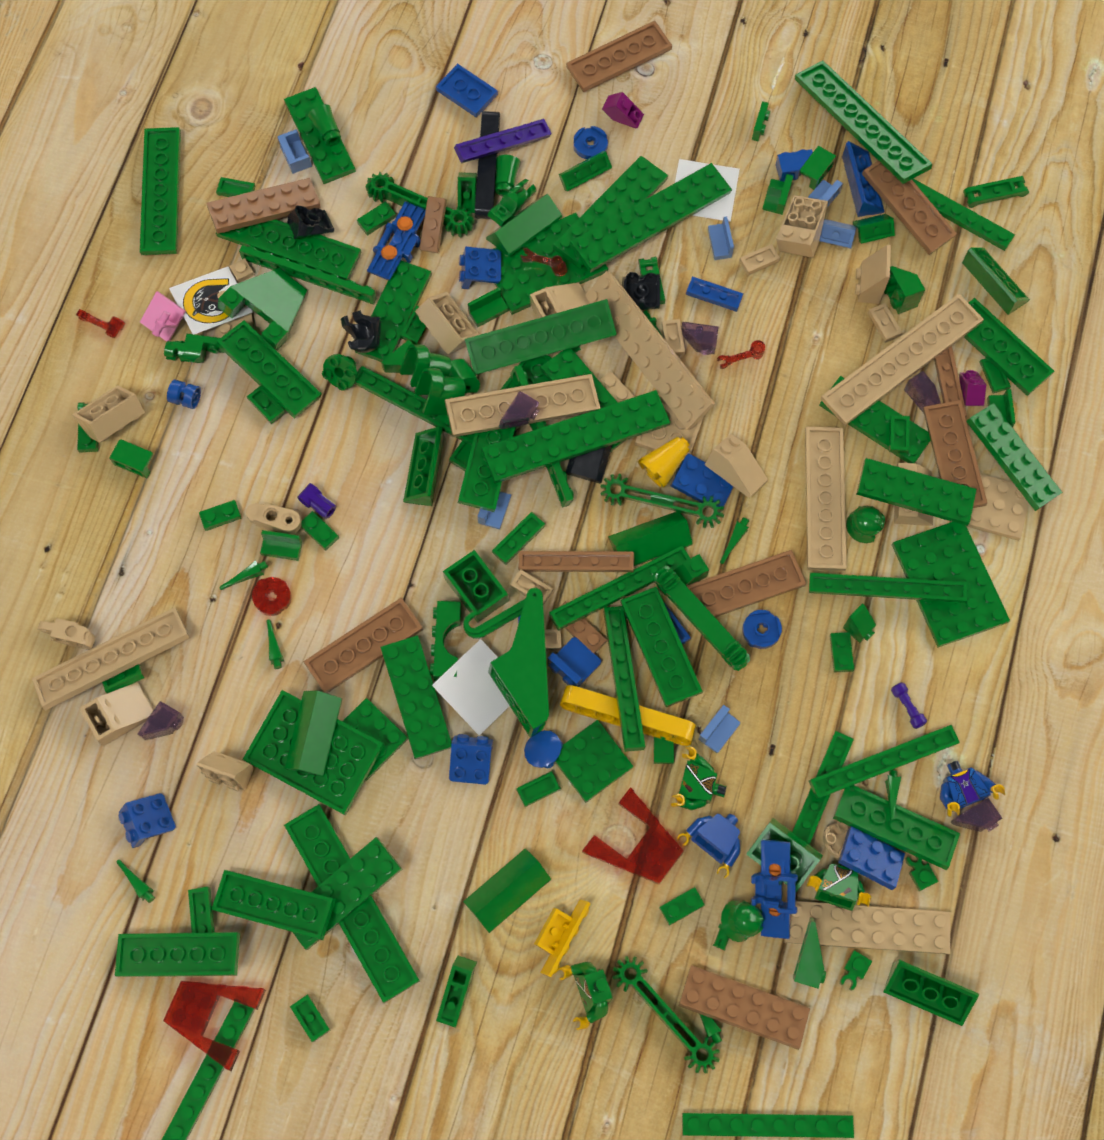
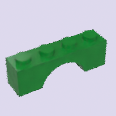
(447, 618)

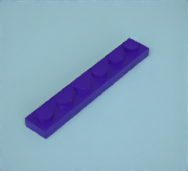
(502, 140)

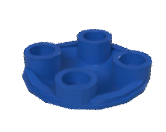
(543, 749)

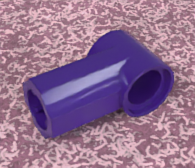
(313, 498)

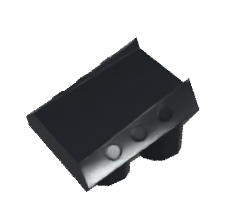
(309, 222)
(643, 289)
(590, 465)

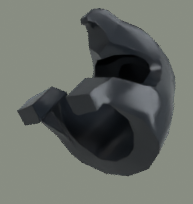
(365, 333)

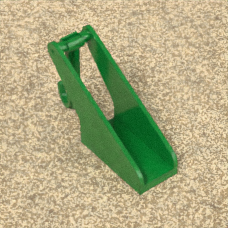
(523, 669)

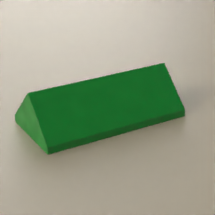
(525, 225)
(994, 279)
(424, 467)
(653, 538)
(313, 733)
(507, 890)
(930, 992)

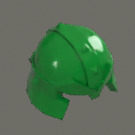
(865, 524)
(741, 920)

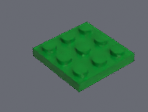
(373, 722)
(592, 761)

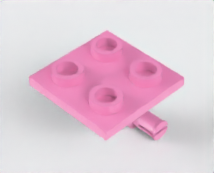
(162, 316)

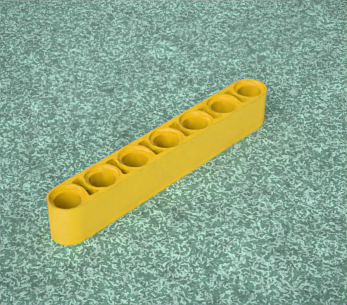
(606, 710)

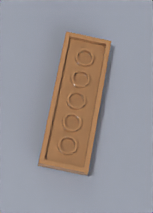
(619, 56)
(262, 205)
(910, 207)
(954, 447)
(749, 584)
(362, 645)
(744, 1007)

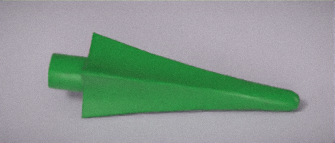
(738, 532)
(252, 571)
(275, 654)
(892, 787)
(141, 889)
(711, 1028)

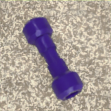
(917, 719)

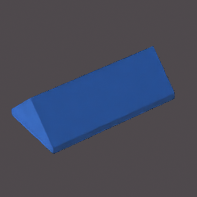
(864, 196)

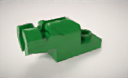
(511, 203)
(193, 348)

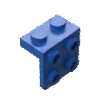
(479, 266)
(574, 662)
(470, 759)
(146, 818)

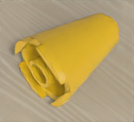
(665, 460)

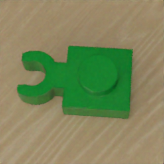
(922, 875)
(856, 967)

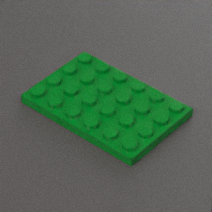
(524, 278)
(951, 555)
(347, 765)

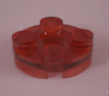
(265, 587)

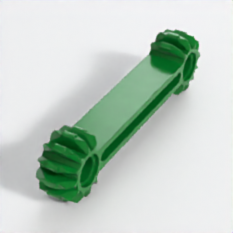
(400, 194)
(661, 500)
(701, 618)
(666, 1015)

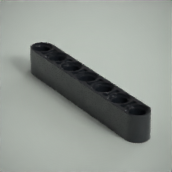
(486, 168)

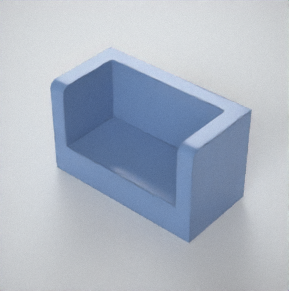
(294, 151)

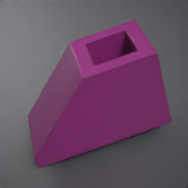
(622, 110)
(972, 388)

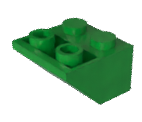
(904, 290)

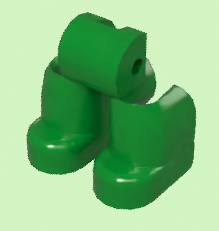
(437, 377)

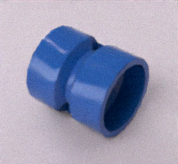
(183, 394)

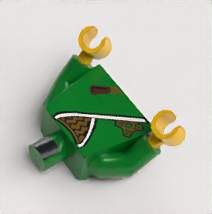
(697, 783)
(839, 887)
(592, 989)

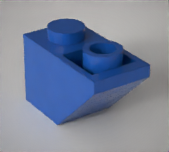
(791, 163)

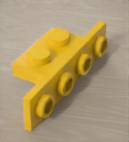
(558, 933)

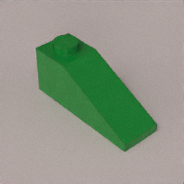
(810, 965)
(456, 991)

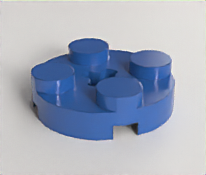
(590, 134)
(755, 638)

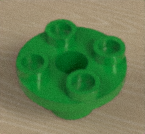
(340, 371)

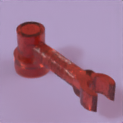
(557, 264)
(112, 327)
(755, 346)

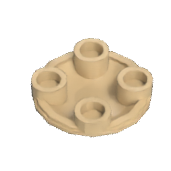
(834, 838)

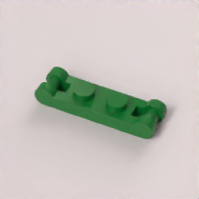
(996, 191)

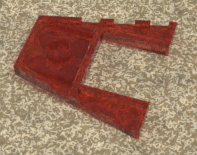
(653, 854)
(193, 1009)

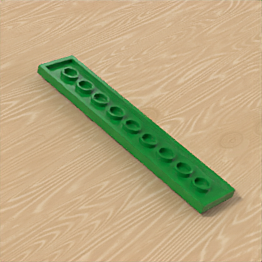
(863, 122)
(650, 217)
(575, 436)
(365, 926)

